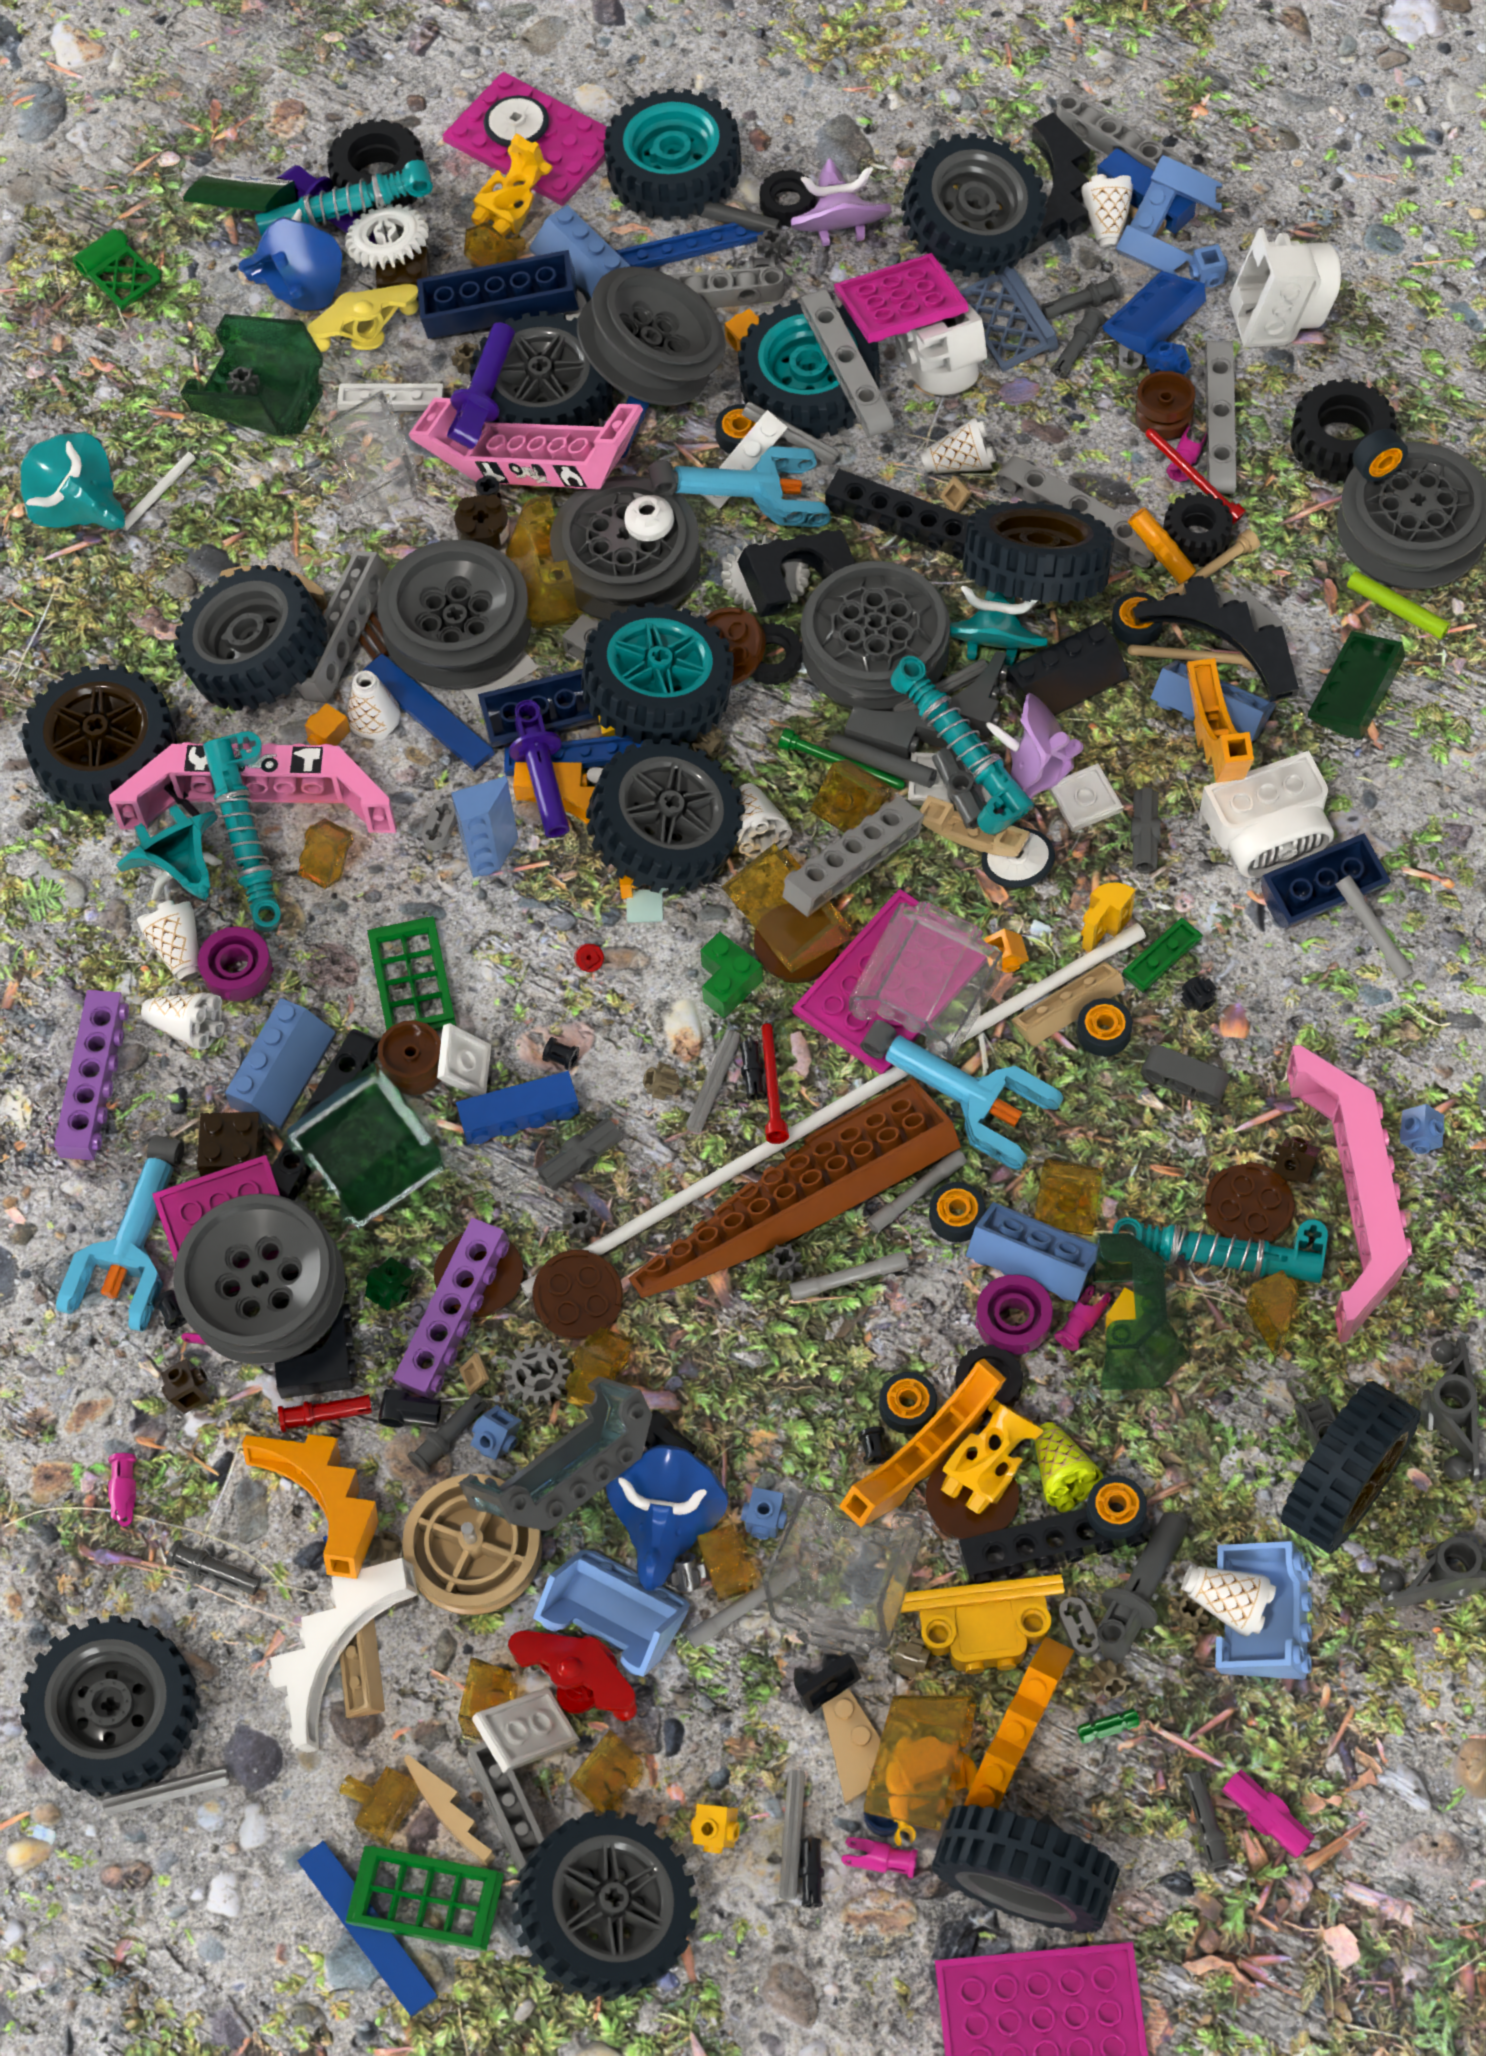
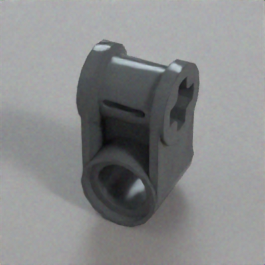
(1315, 1418)

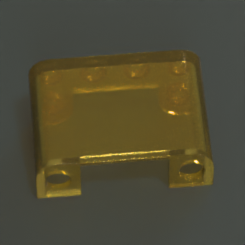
(548, 599)
(790, 934)
(919, 1757)

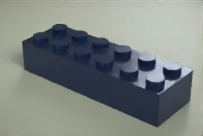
(497, 292)

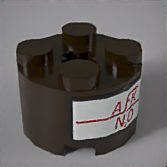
(482, 520)

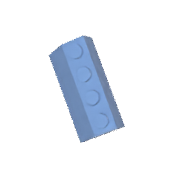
(588, 251)
(1245, 709)
(486, 824)
(280, 1063)
(1033, 1250)

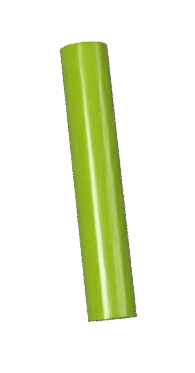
(1398, 605)

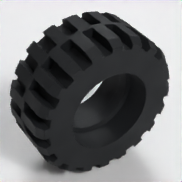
(372, 144)
(1335, 403)

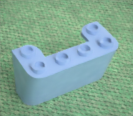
(1282, 1642)

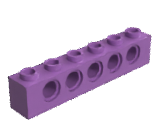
(97, 1008)
(476, 1238)

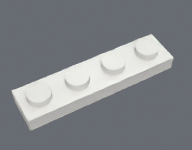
(403, 396)
(750, 449)

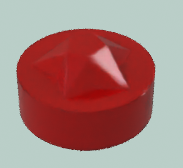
(588, 957)

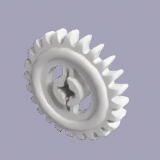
(412, 238)
(795, 577)

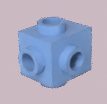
(1208, 266)
(1422, 1129)
(495, 1433)
(764, 1513)

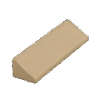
(1065, 1004)
(362, 1674)

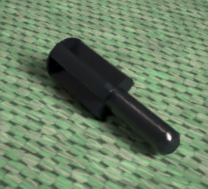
(184, 802)

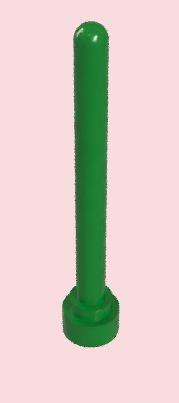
(791, 741)

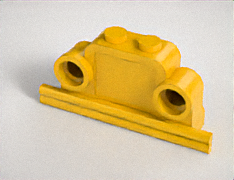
(985, 1621)

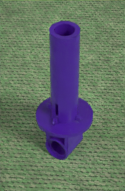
(307, 184)
(475, 404)
(535, 748)

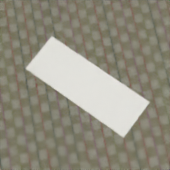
(517, 671)

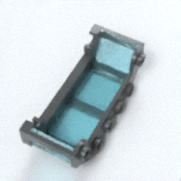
(574, 1465)

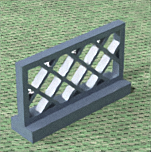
(1028, 311)

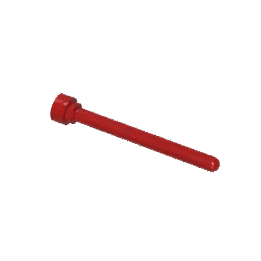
(1235, 509)
(776, 1129)

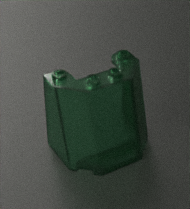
(287, 371)
(367, 1146)
(1156, 1344)

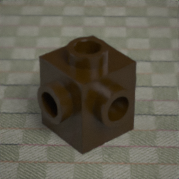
(1295, 1159)
(185, 1385)

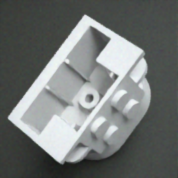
(1286, 286)
(945, 354)
(1269, 815)

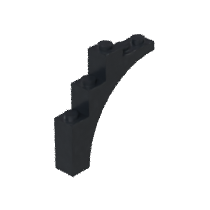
(1067, 160)
(1199, 608)

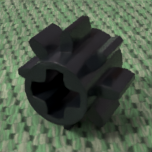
(1198, 994)

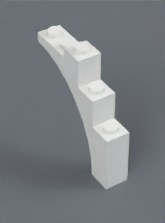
(325, 1636)

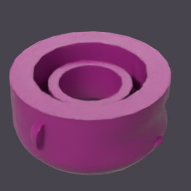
(231, 946)
(1014, 1293)

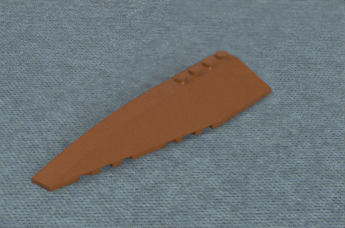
(814, 1184)

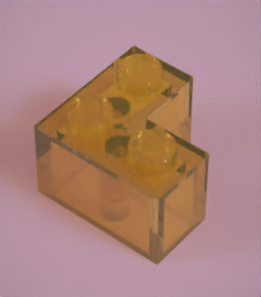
(601, 1355)

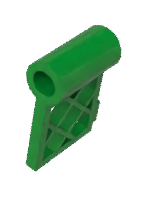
(102, 257)

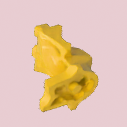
(498, 205)
(980, 1472)

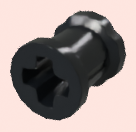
(488, 486)
(560, 1053)
(170, 1310)
(879, 1454)

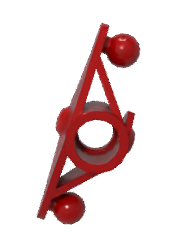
(580, 1669)

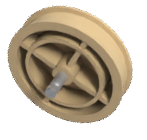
(468, 1556)

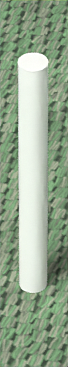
(158, 490)

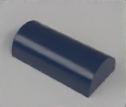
(558, 699)
(1309, 884)

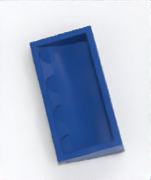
(1155, 311)

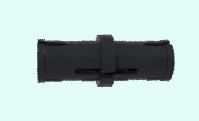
(752, 1070)
(811, 1873)

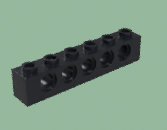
(894, 506)
(1035, 1535)

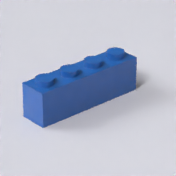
(1122, 164)
(518, 1108)

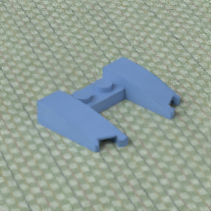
(1139, 238)

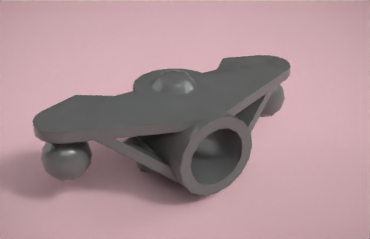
(1450, 1420)
(1446, 1583)

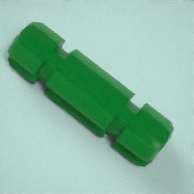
(1108, 1726)

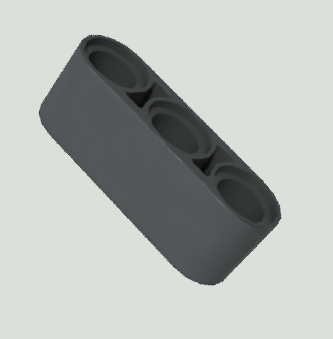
(1185, 1075)

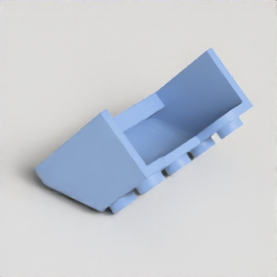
(614, 1606)

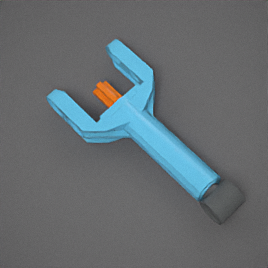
(759, 483)
(975, 1095)
(126, 1251)

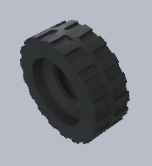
(782, 182)
(791, 663)
(1001, 1360)

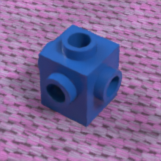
(1168, 357)

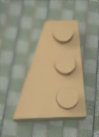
(852, 1743)

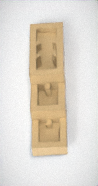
(443, 1803)

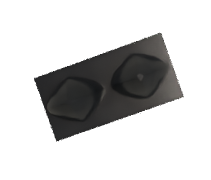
(817, 1688)

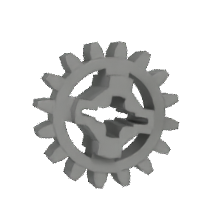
(532, 1362)

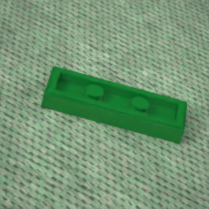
(1162, 955)

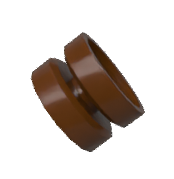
(1165, 404)
(411, 1056)

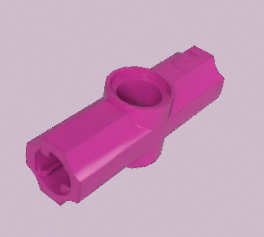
(1268, 1814)

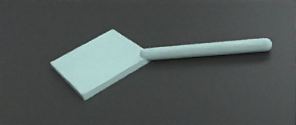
(645, 906)

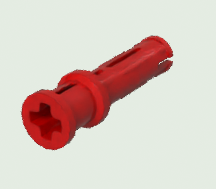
(310, 1413)

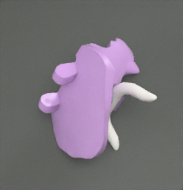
(838, 205)
(1042, 753)

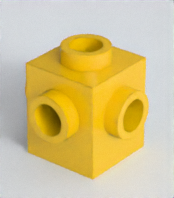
(715, 1827)

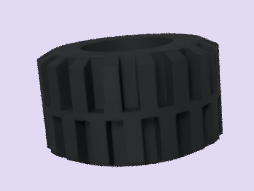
(1202, 512)

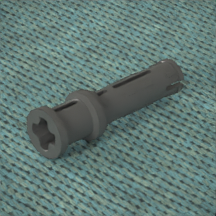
(1091, 295)
(1083, 333)
(437, 1442)
(201, 1564)
(1211, 1836)

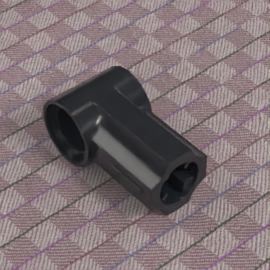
(400, 1409)
(663, 1433)

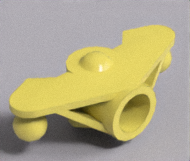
(363, 316)

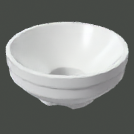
(650, 526)

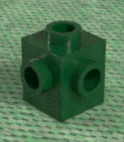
(389, 1284)

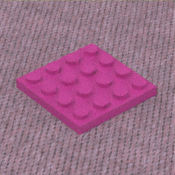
(900, 298)
(187, 1202)

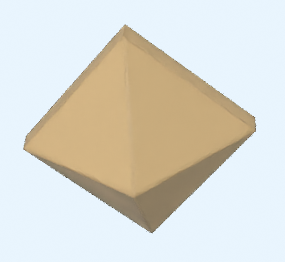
(955, 494)
(474, 1373)

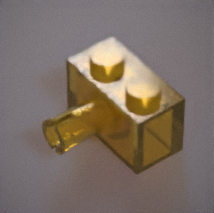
(488, 247)
(324, 853)
(726, 1563)
(382, 1804)

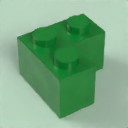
(733, 974)

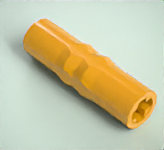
(1161, 545)

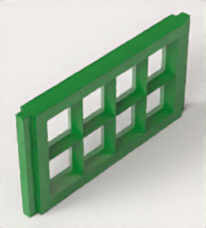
(401, 931)
(485, 1910)

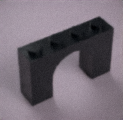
(762, 565)
(325, 1369)

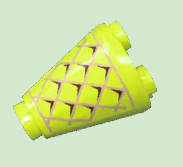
(1064, 1468)

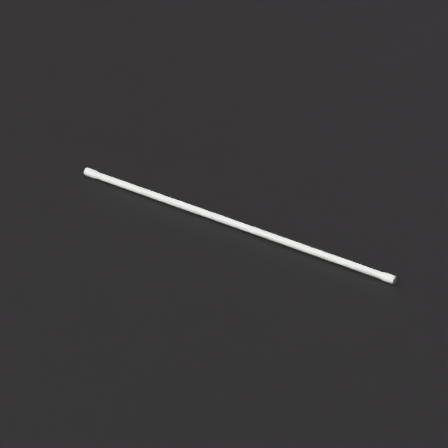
(1120, 942)

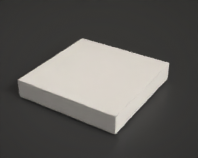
(1086, 798)
(464, 1060)

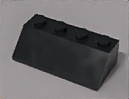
(1069, 670)

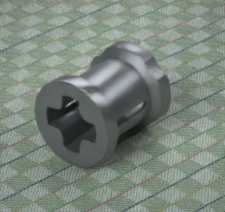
(761, 262)

